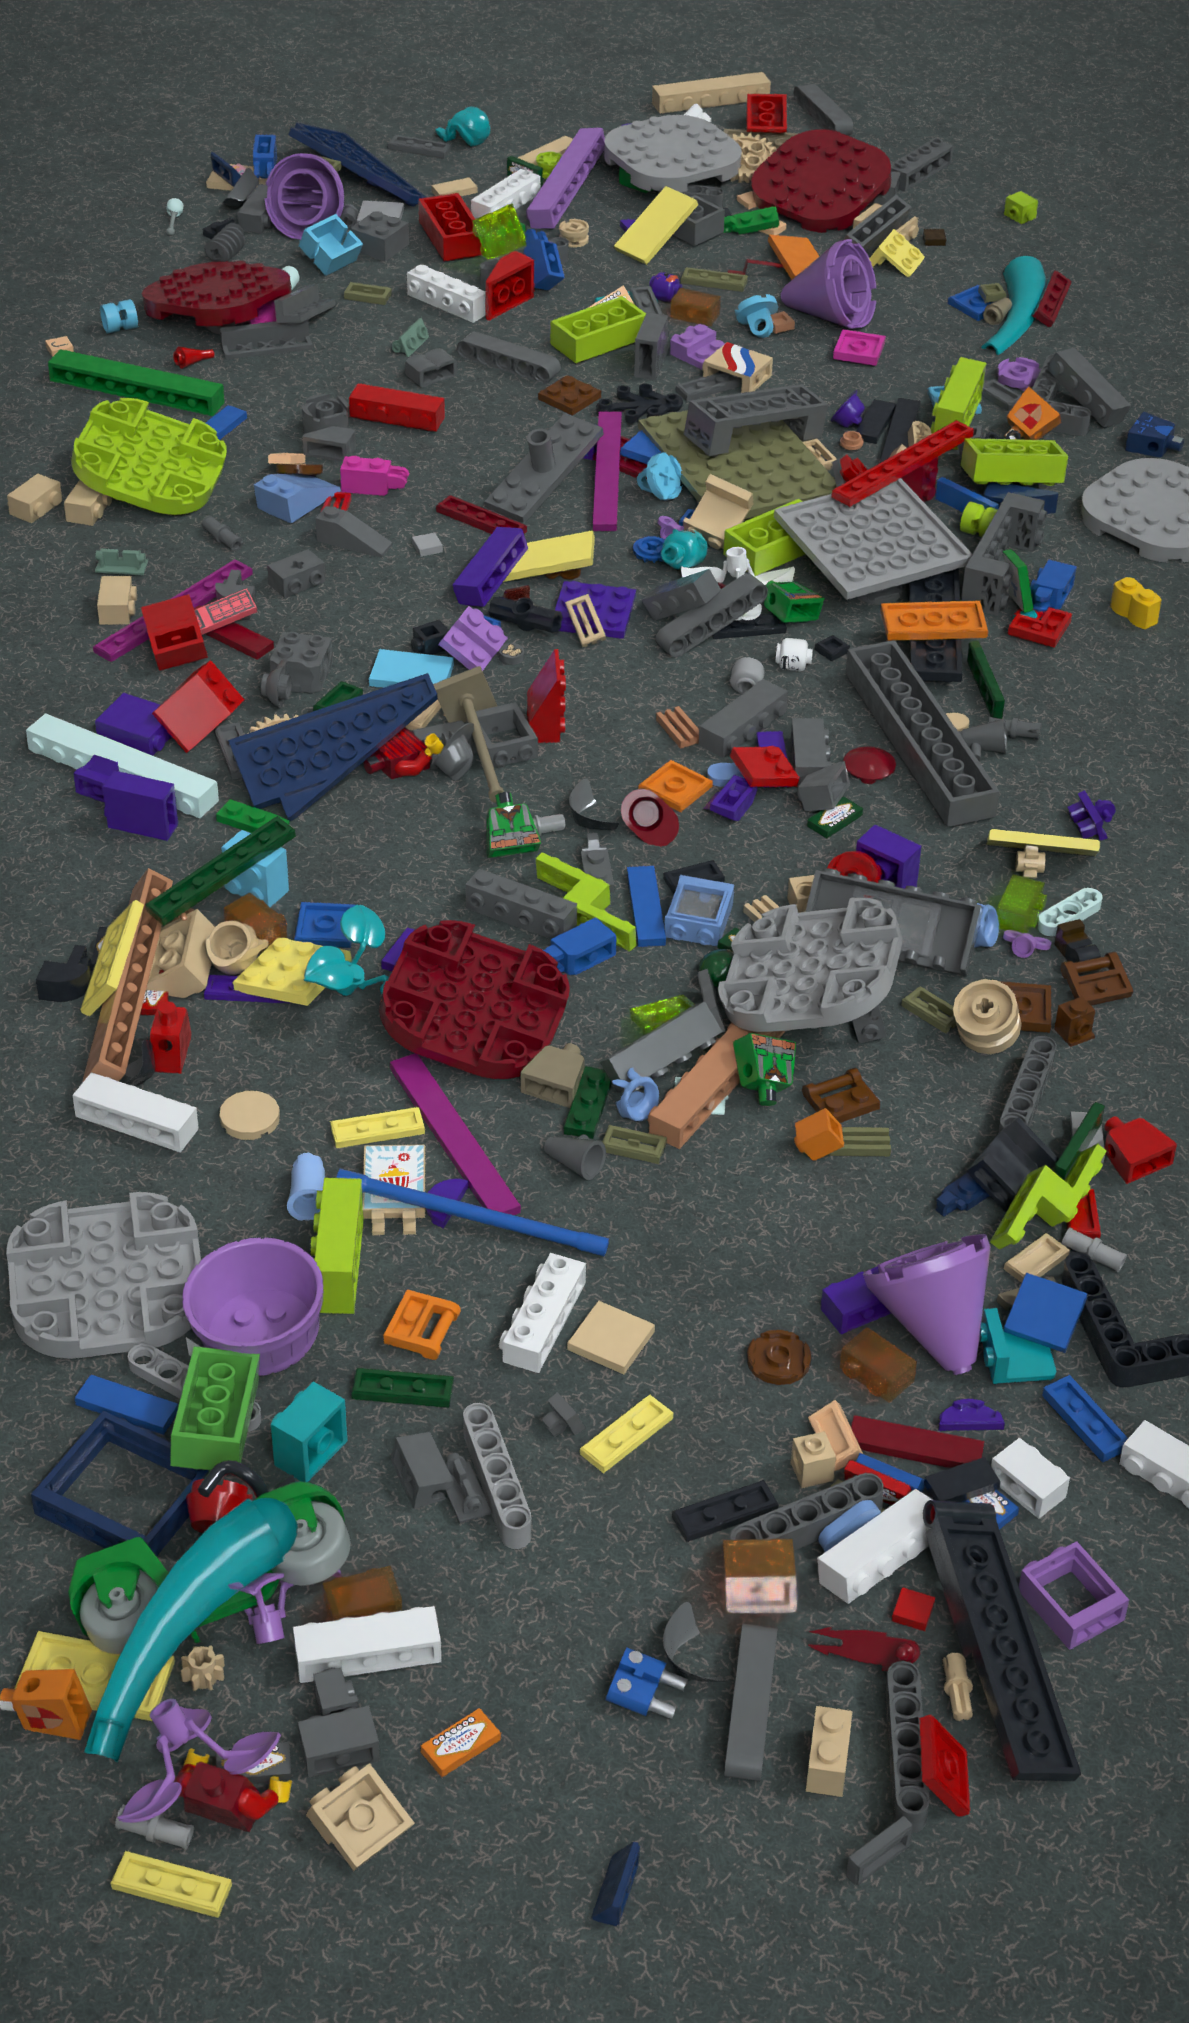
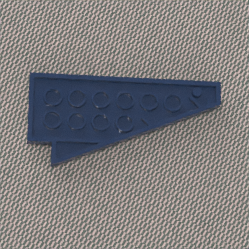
(356, 158)
(315, 751)

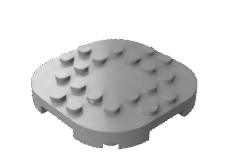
(672, 152)
(1143, 505)
(811, 966)
(102, 1276)

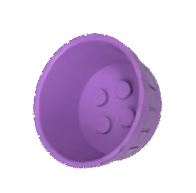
(256, 1301)

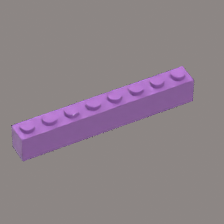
(566, 178)

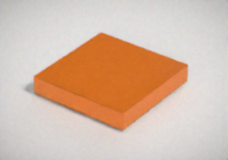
(677, 785)

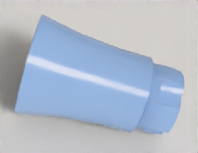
(306, 1179)

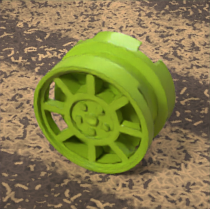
(547, 161)

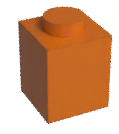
(818, 1134)

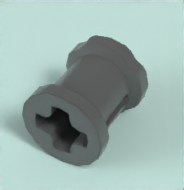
(350, 211)

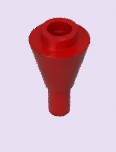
(187, 356)

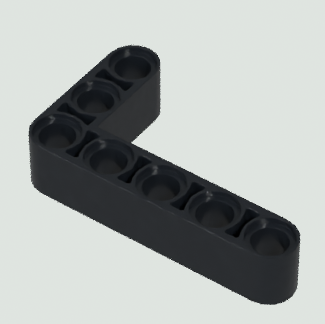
(1122, 1359)

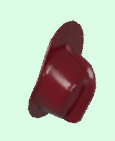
(647, 809)

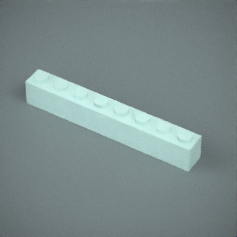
(76, 746)

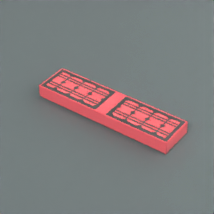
(225, 611)

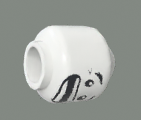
(793, 654)

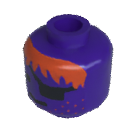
(665, 286)

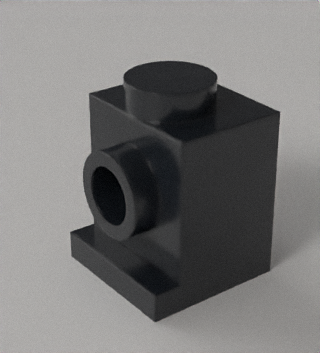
(427, 638)

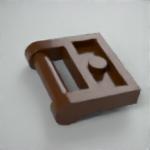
(1100, 986)
(844, 1104)

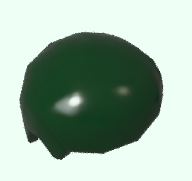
(718, 964)

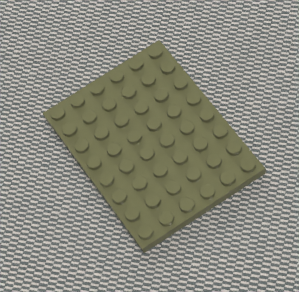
(760, 459)

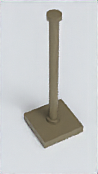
(460, 699)

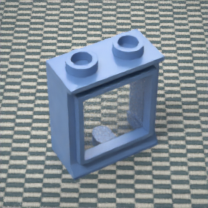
(699, 910)

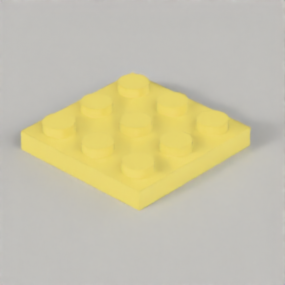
(281, 971)

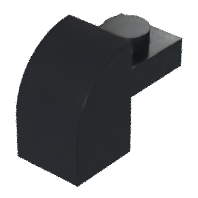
(65, 980)

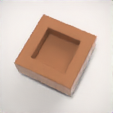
(782, 322)

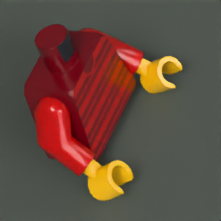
(404, 755)
(226, 1796)

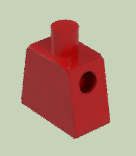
(173, 1025)
(1137, 1148)

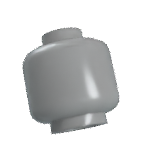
(746, 673)

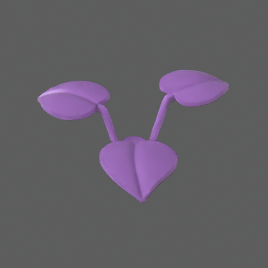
(265, 1618)
(175, 1728)

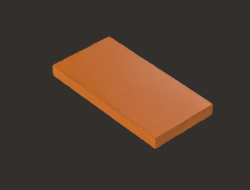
(793, 253)
(934, 620)

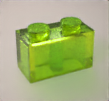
(1021, 904)

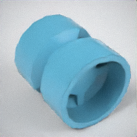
(111, 318)

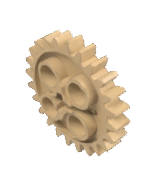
(753, 155)

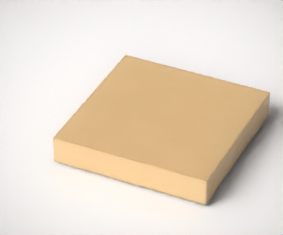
(611, 1337)

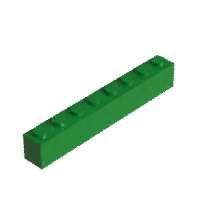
(136, 382)

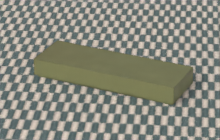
(714, 279)

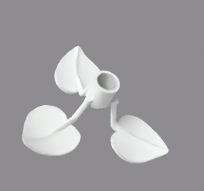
(736, 566)

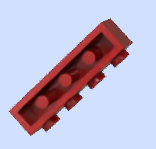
(397, 407)

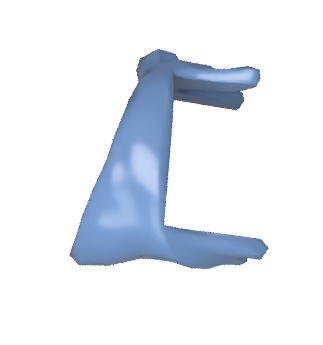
(988, 927)
(637, 1104)

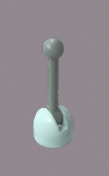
(174, 209)

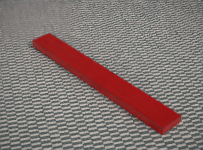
(902, 463)

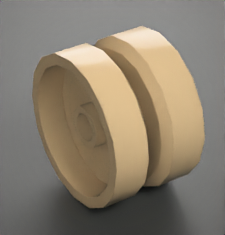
(987, 1016)

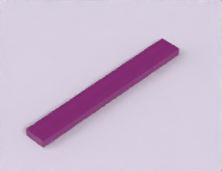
(607, 472)
(136, 632)
(454, 1135)

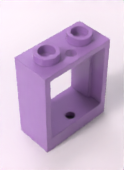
(1087, 1623)

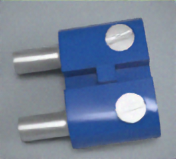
(638, 1681)

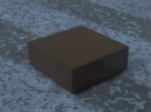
(934, 237)

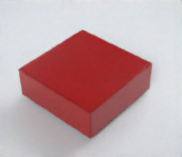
(913, 1609)

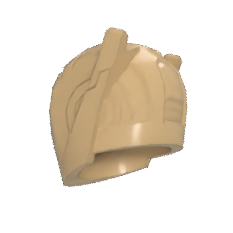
(233, 947)

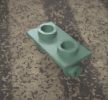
(411, 338)
(130, 563)

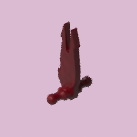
(869, 1646)

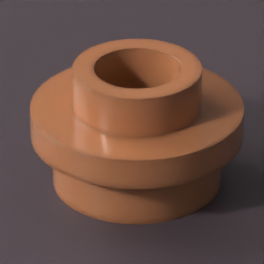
(851, 440)

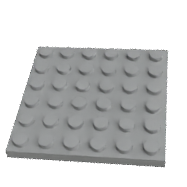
(874, 542)

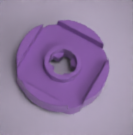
(1018, 373)

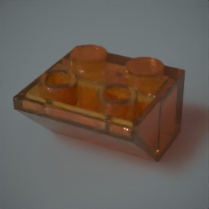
(759, 1576)

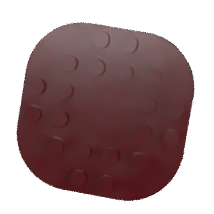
(822, 179)
(216, 292)
(473, 1000)

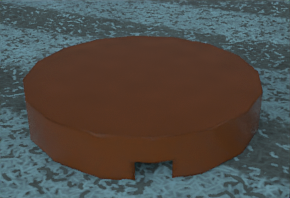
(311, 469)
(778, 1366)

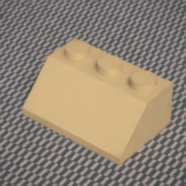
(182, 957)

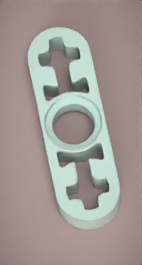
(1075, 903)

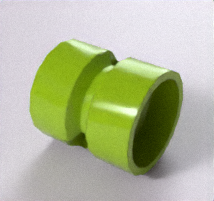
(976, 518)

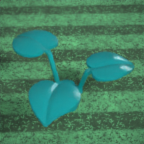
(328, 963)

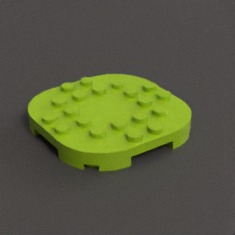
(148, 457)

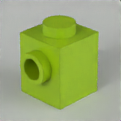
(1021, 207)

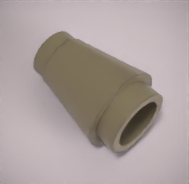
(997, 311)

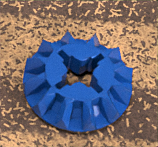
(649, 549)

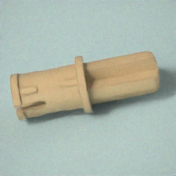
(958, 1686)

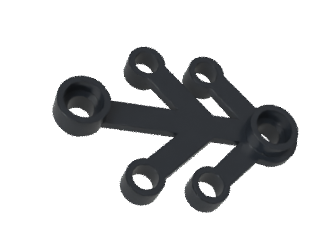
(639, 404)

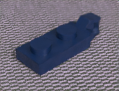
(960, 1194)

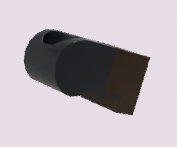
(1074, 942)

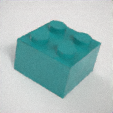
(309, 1432)

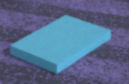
(399, 666)

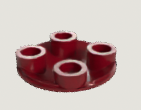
(869, 763)

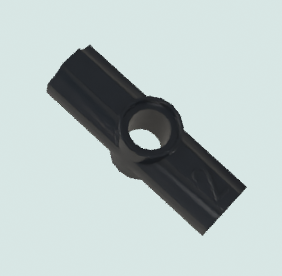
(525, 614)

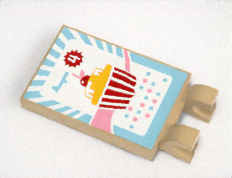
(400, 1166)

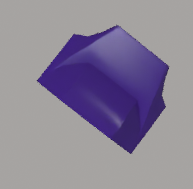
(91, 776)
(733, 799)

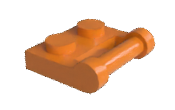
(412, 1319)

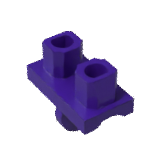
(1095, 815)

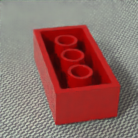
(449, 226)

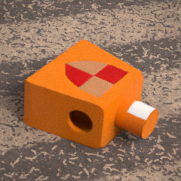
(1032, 416)
(49, 1702)

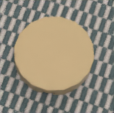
(249, 1115)

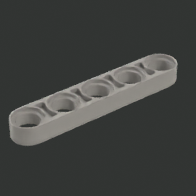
(161, 1362)

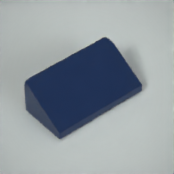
(224, 169)
(617, 1885)

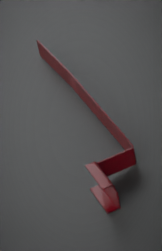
(755, 262)

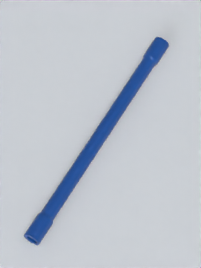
(580, 1240)

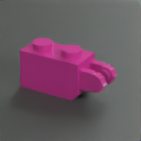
(371, 476)

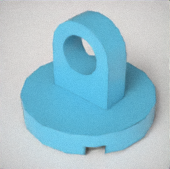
(757, 310)
(662, 477)

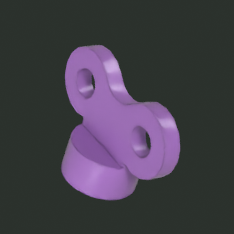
(667, 526)
(1024, 943)

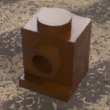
(1075, 1021)

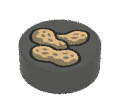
(511, 654)

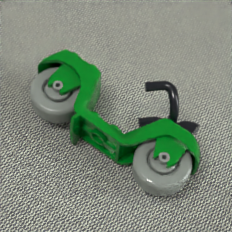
(119, 1581)

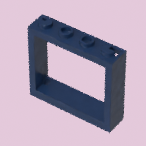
(86, 1523)

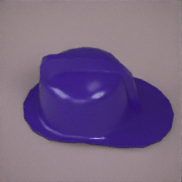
(849, 411)

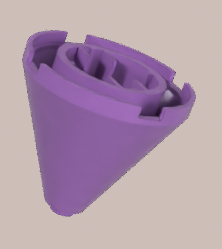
(302, 193)
(835, 286)
(938, 1297)

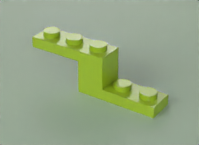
(590, 895)
(1049, 1197)

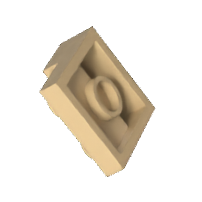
(359, 1815)

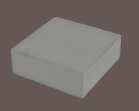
(427, 544)

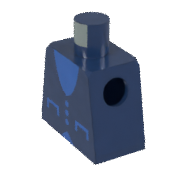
(1152, 436)

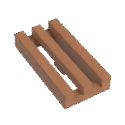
(683, 725)

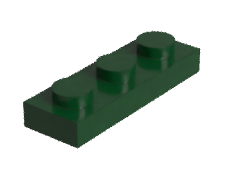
(588, 1103)

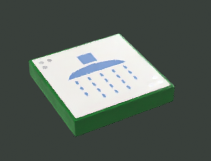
(1020, 585)

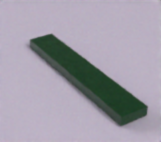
(220, 870)

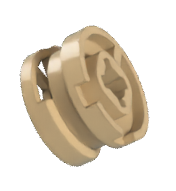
(575, 232)

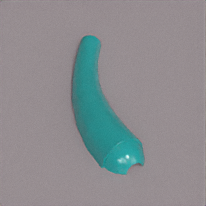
(1025, 286)
(230, 1551)

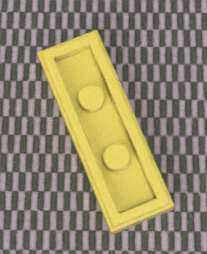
(377, 1127)
(626, 1433)
(171, 1884)

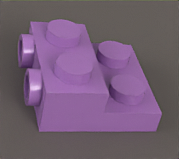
(695, 345)
(473, 639)

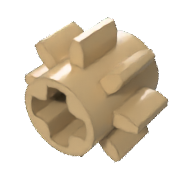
(1030, 861)
(202, 1667)

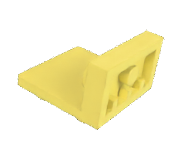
(899, 253)

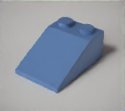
(292, 494)

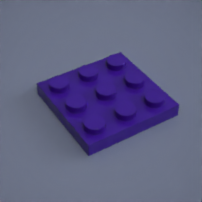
(611, 605)

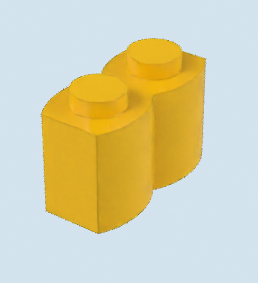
(1135, 603)

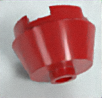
(208, 1510)

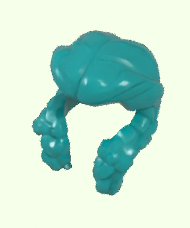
(471, 125)

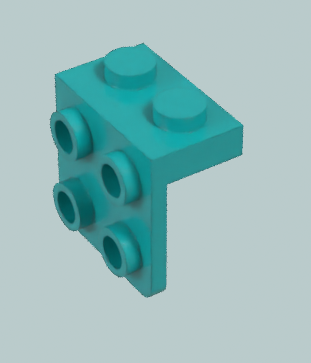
(1011, 1356)

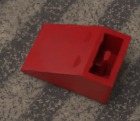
(174, 632)
(547, 701)

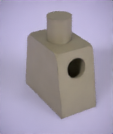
(554, 1074)

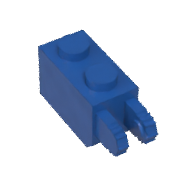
(264, 155)
(546, 258)
(1052, 585)
(583, 947)

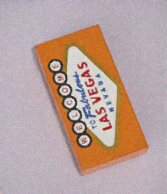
(460, 1742)

